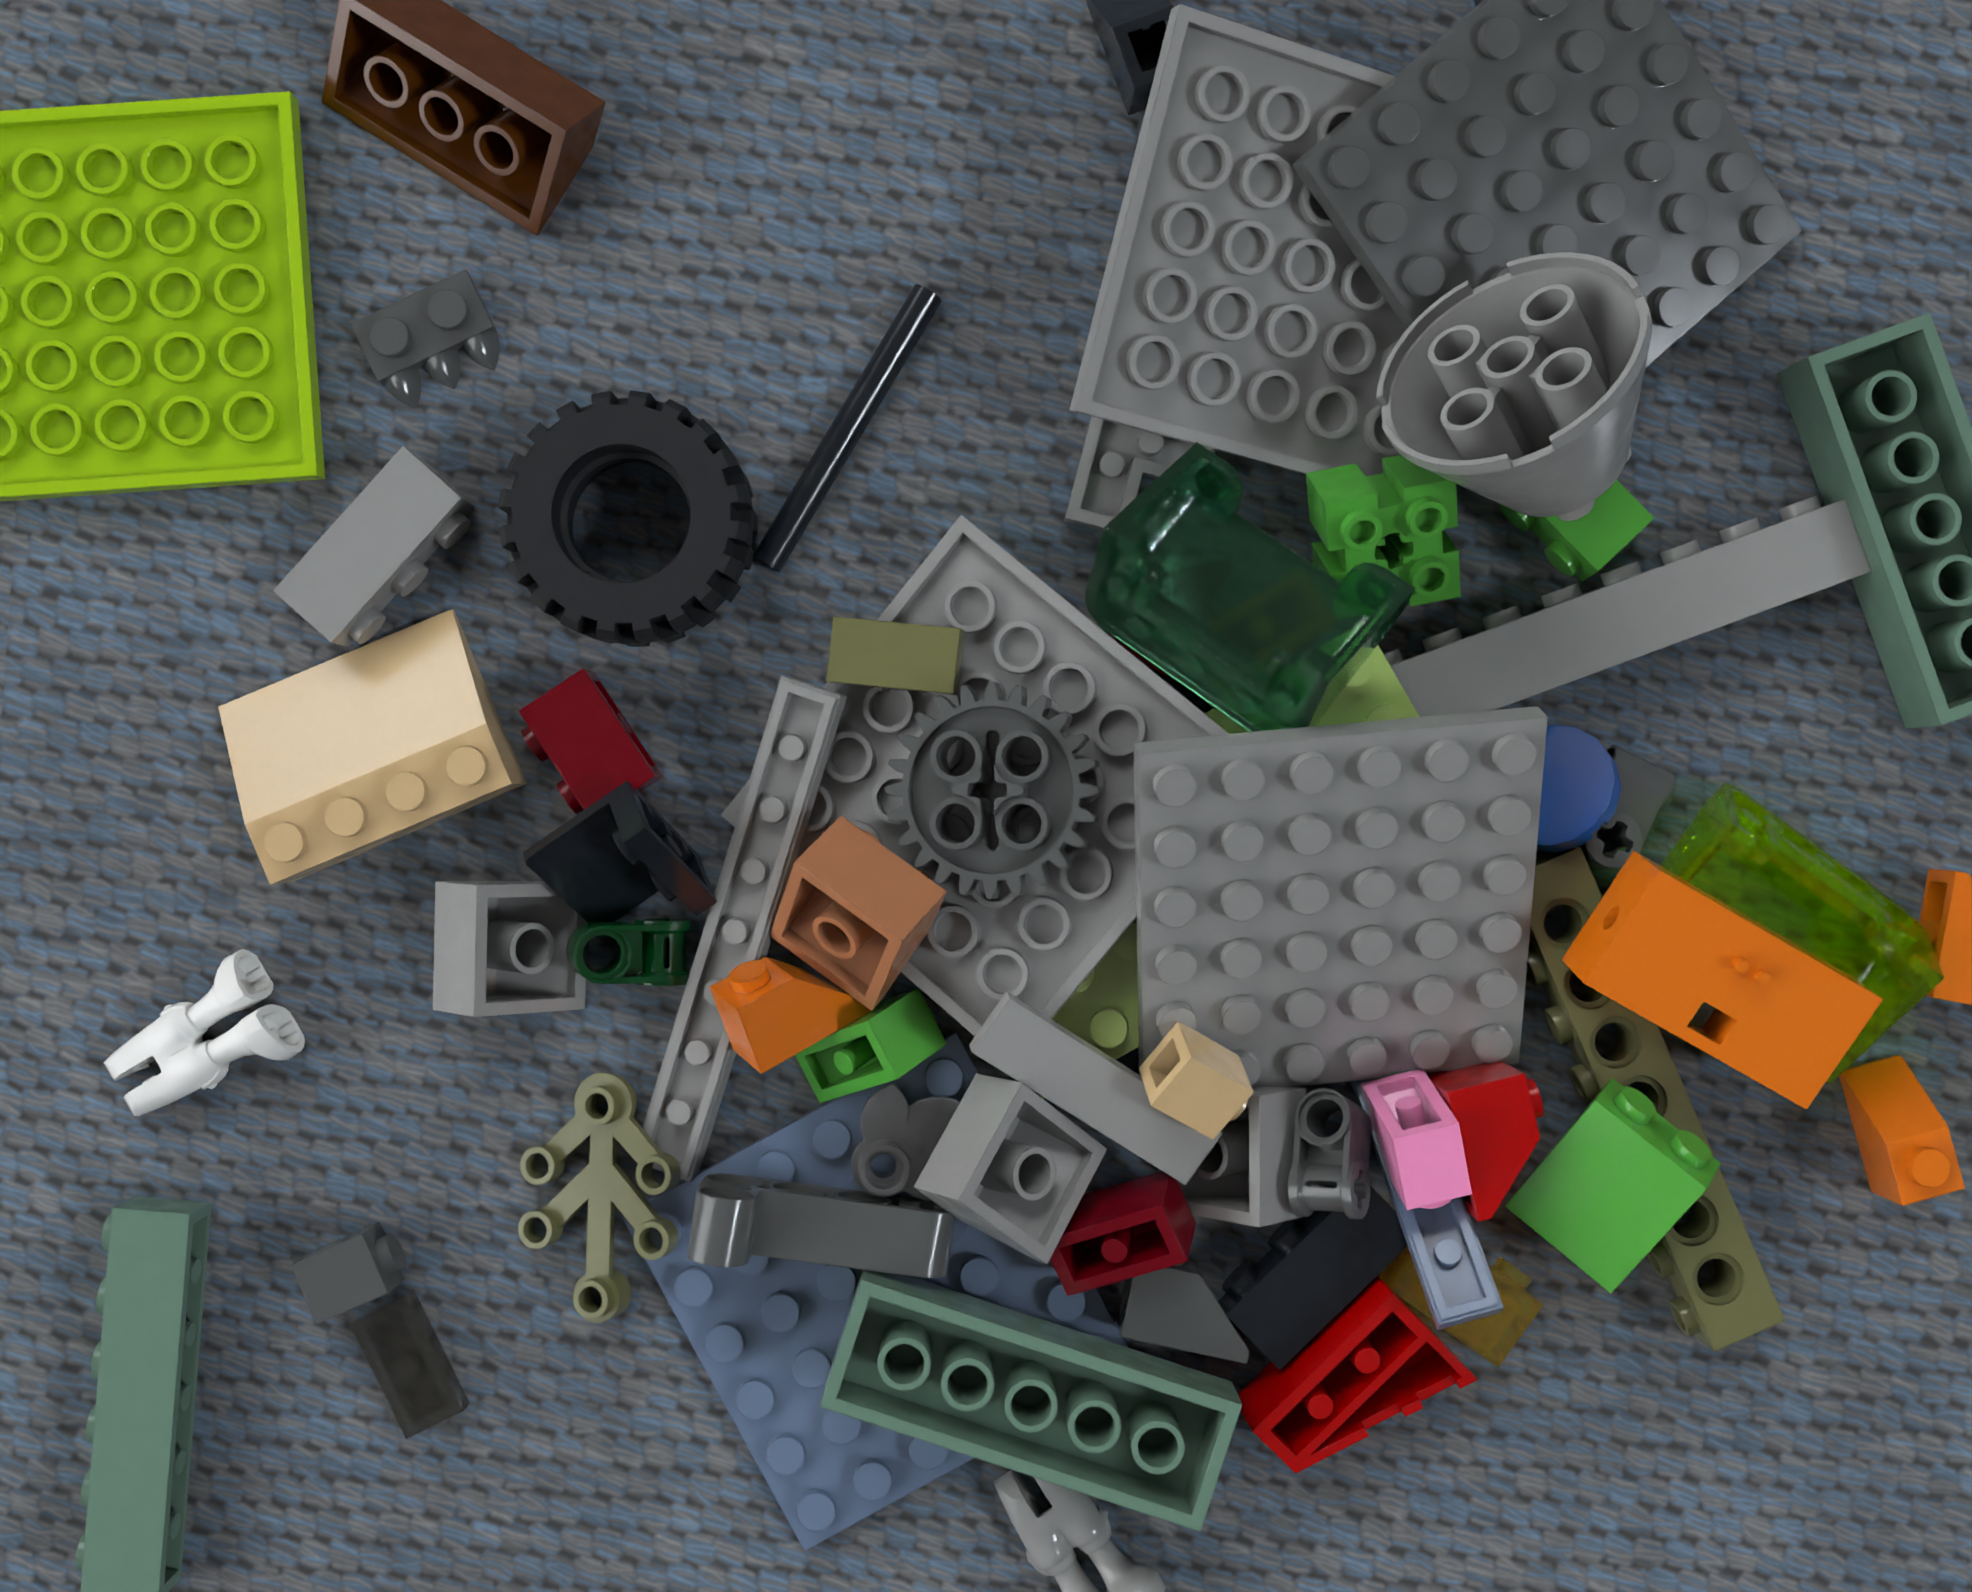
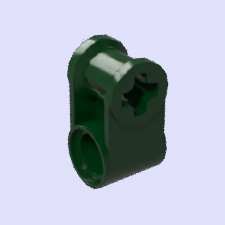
(644, 954)

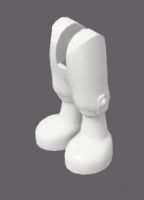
(197, 1064)

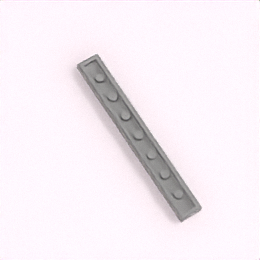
(741, 920)

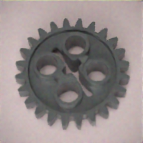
(934, 790)

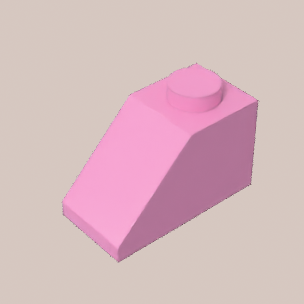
(1417, 1139)

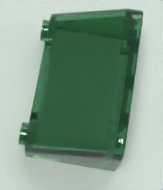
(1233, 605)

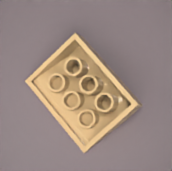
(366, 749)

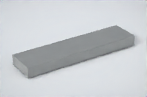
(1087, 1086)

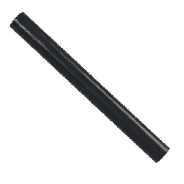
(847, 427)

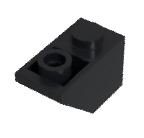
(1132, 43)

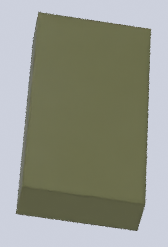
(895, 655)

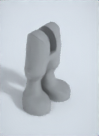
(1070, 1524)

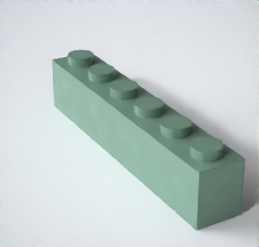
(144, 1395)

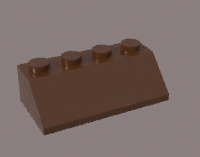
(462, 103)

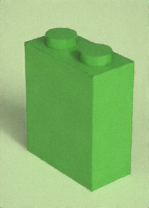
(1614, 1184)

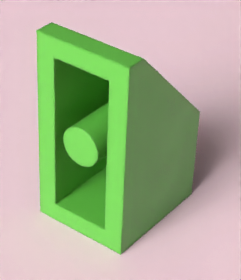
(873, 1048)

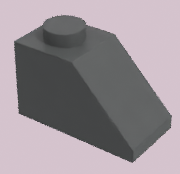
(1179, 1312)

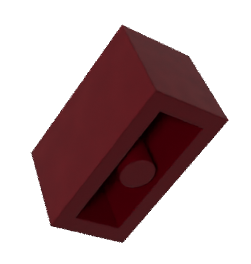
(586, 741)
(1124, 1233)

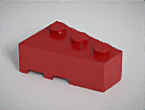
(1349, 1377)

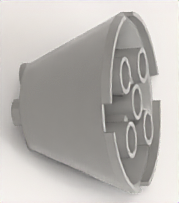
(1524, 383)

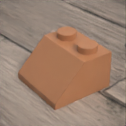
(855, 911)

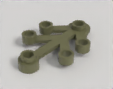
(603, 1187)

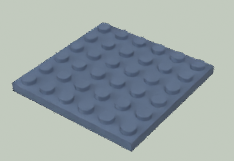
(777, 1322)

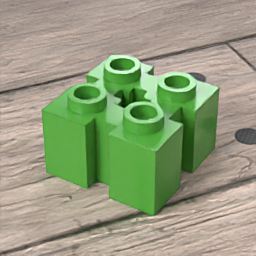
(1389, 522)

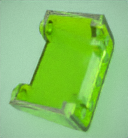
(1810, 898)

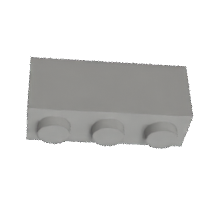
(376, 550)

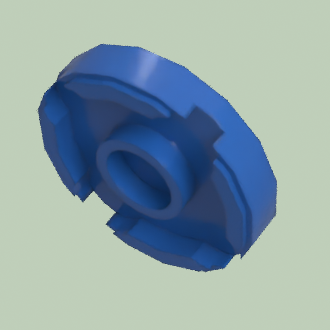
(1577, 789)

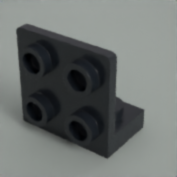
(619, 858)

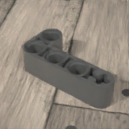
(817, 1225)

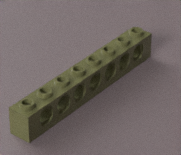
(1739, 1294)

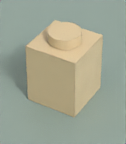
(1196, 1081)

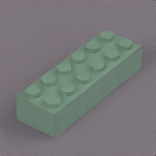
(1898, 447)
(1033, 1397)

